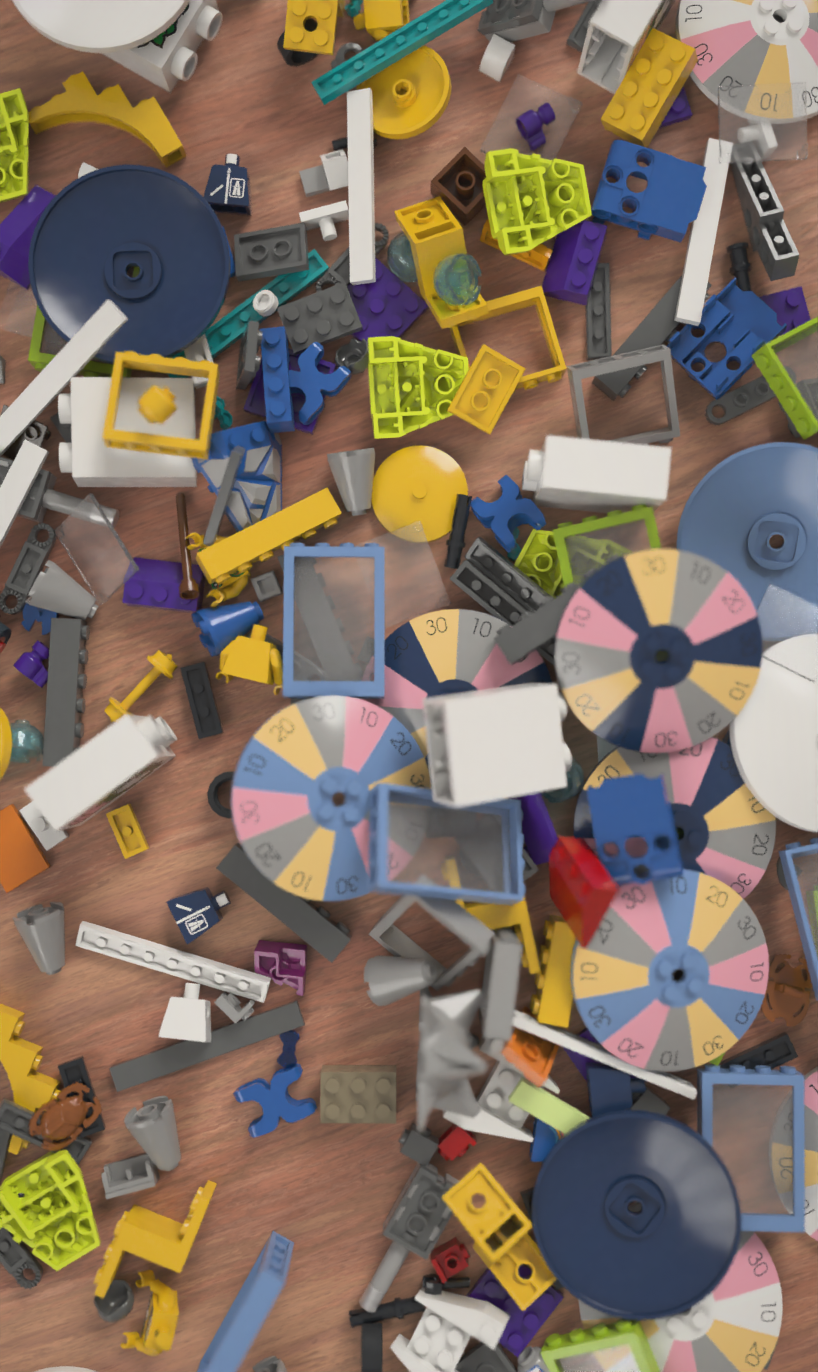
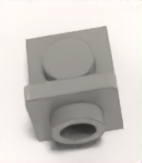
(230, 1006)

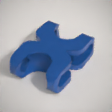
(314, 383)
(507, 513)
(275, 1100)

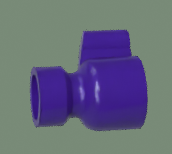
(531, 123)
(31, 664)

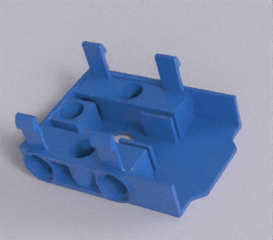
(667, 203)
(736, 321)
(635, 808)

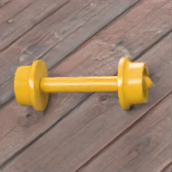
(162, 664)

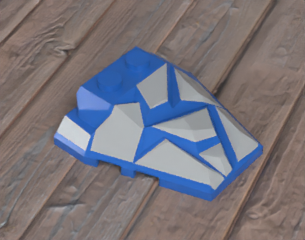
(259, 478)

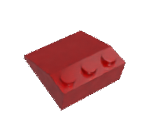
(580, 887)

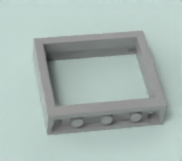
(619, 362)
(449, 914)
(500, 984)

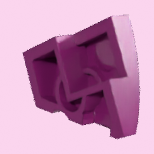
(282, 963)

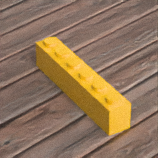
(268, 536)

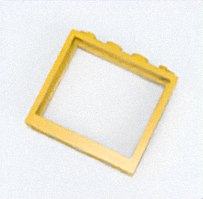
(517, 301)
(158, 443)

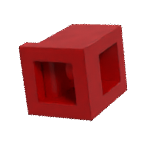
(455, 1142)
(446, 1251)

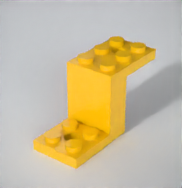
(320, 40)
(432, 237)
(500, 916)
(500, 1235)
(153, 1238)

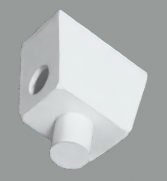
(188, 1017)

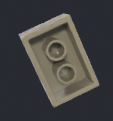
(358, 1094)

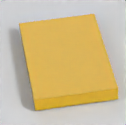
(486, 389)

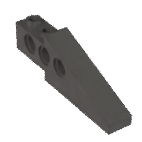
(765, 220)

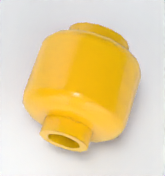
(157, 404)

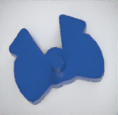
(33, 613)

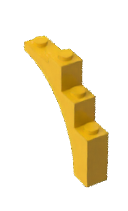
(111, 108)
(20, 1060)

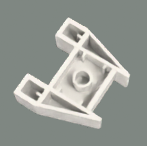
(498, 1114)
(446, 1331)

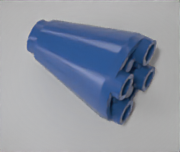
(225, 623)

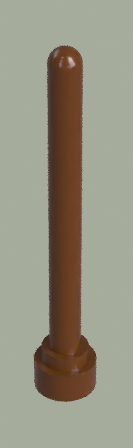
(188, 588)

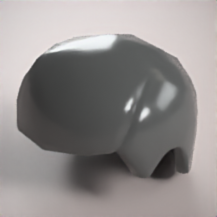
(353, 356)
(116, 1302)

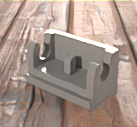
(129, 1175)

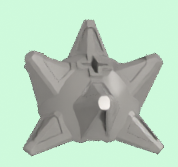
(447, 1054)

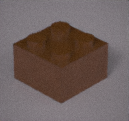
(461, 185)

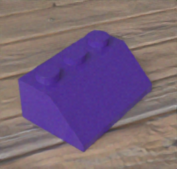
(575, 262)
(158, 586)
(536, 827)

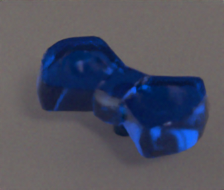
(287, 1057)

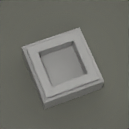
(314, 181)
(266, 586)

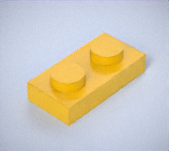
(127, 831)

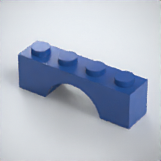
(276, 380)

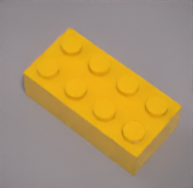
(649, 88)
(554, 990)

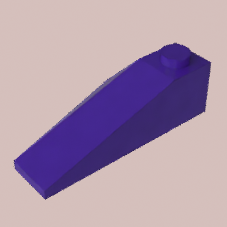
(17, 233)

